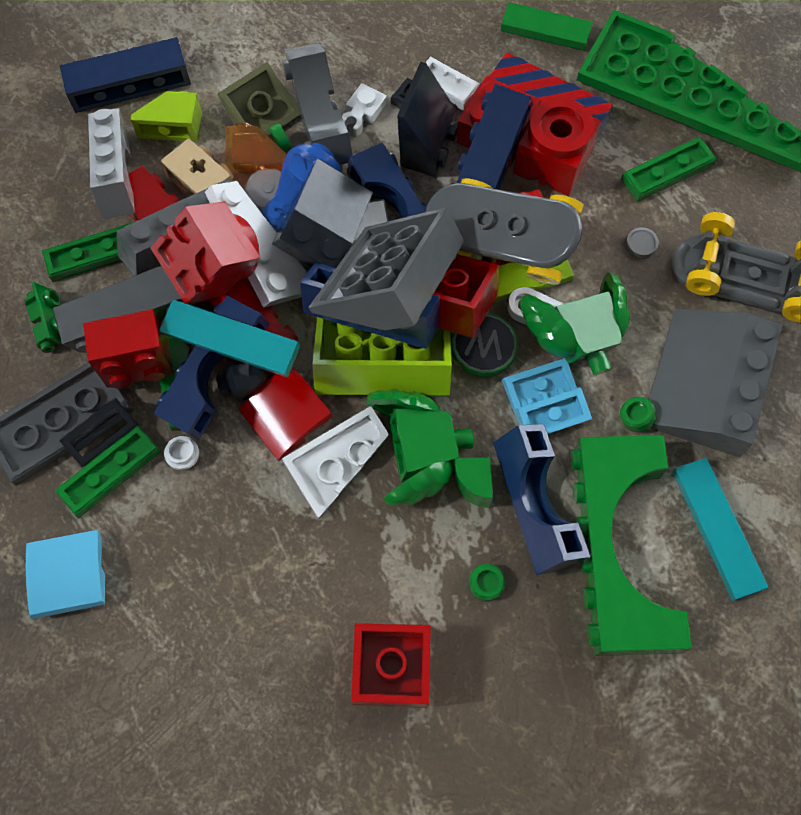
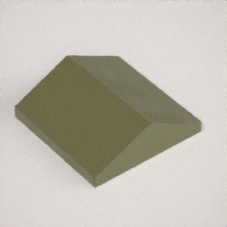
(259, 100)

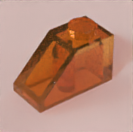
(251, 150)

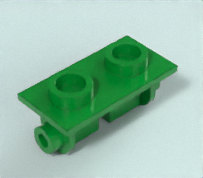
(40, 308)

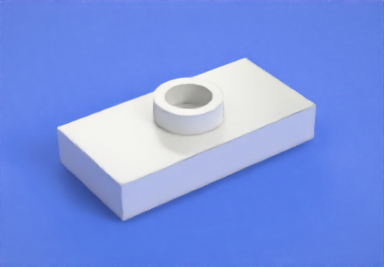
(456, 85)

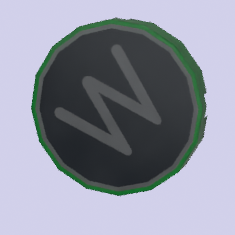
(489, 350)

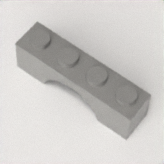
(108, 167)

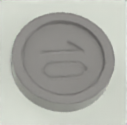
(642, 242)

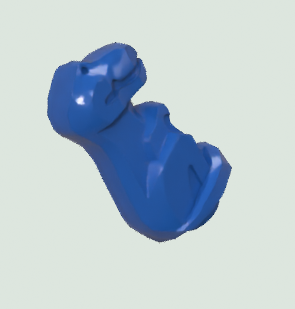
(293, 174)

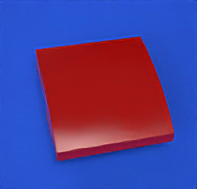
(284, 412)

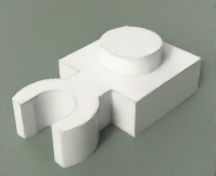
(363, 106)

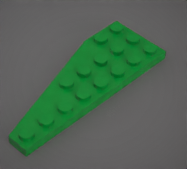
(658, 74)

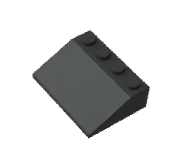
(391, 271)
(714, 377)

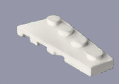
(277, 272)

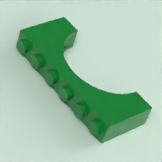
(620, 615)

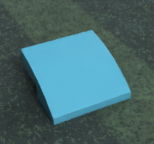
(547, 397)
(64, 574)

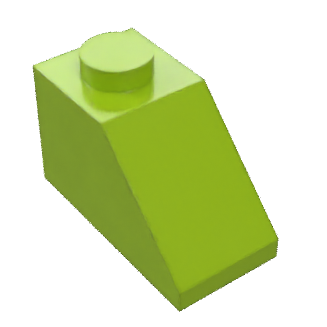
(169, 117)

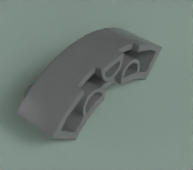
(312, 85)

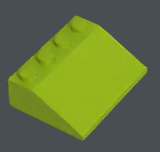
(363, 362)

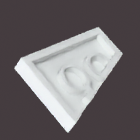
(335, 458)

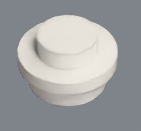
(181, 453)

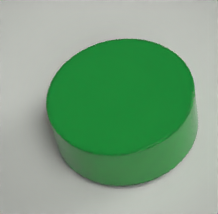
(279, 137)
(638, 414)
(486, 582)

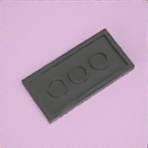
(34, 427)

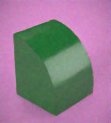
(474, 480)

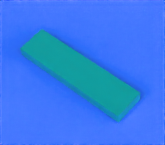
(230, 338)
(719, 529)

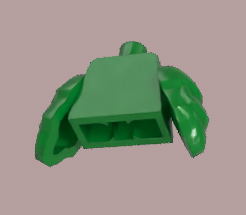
(581, 327)
(422, 443)

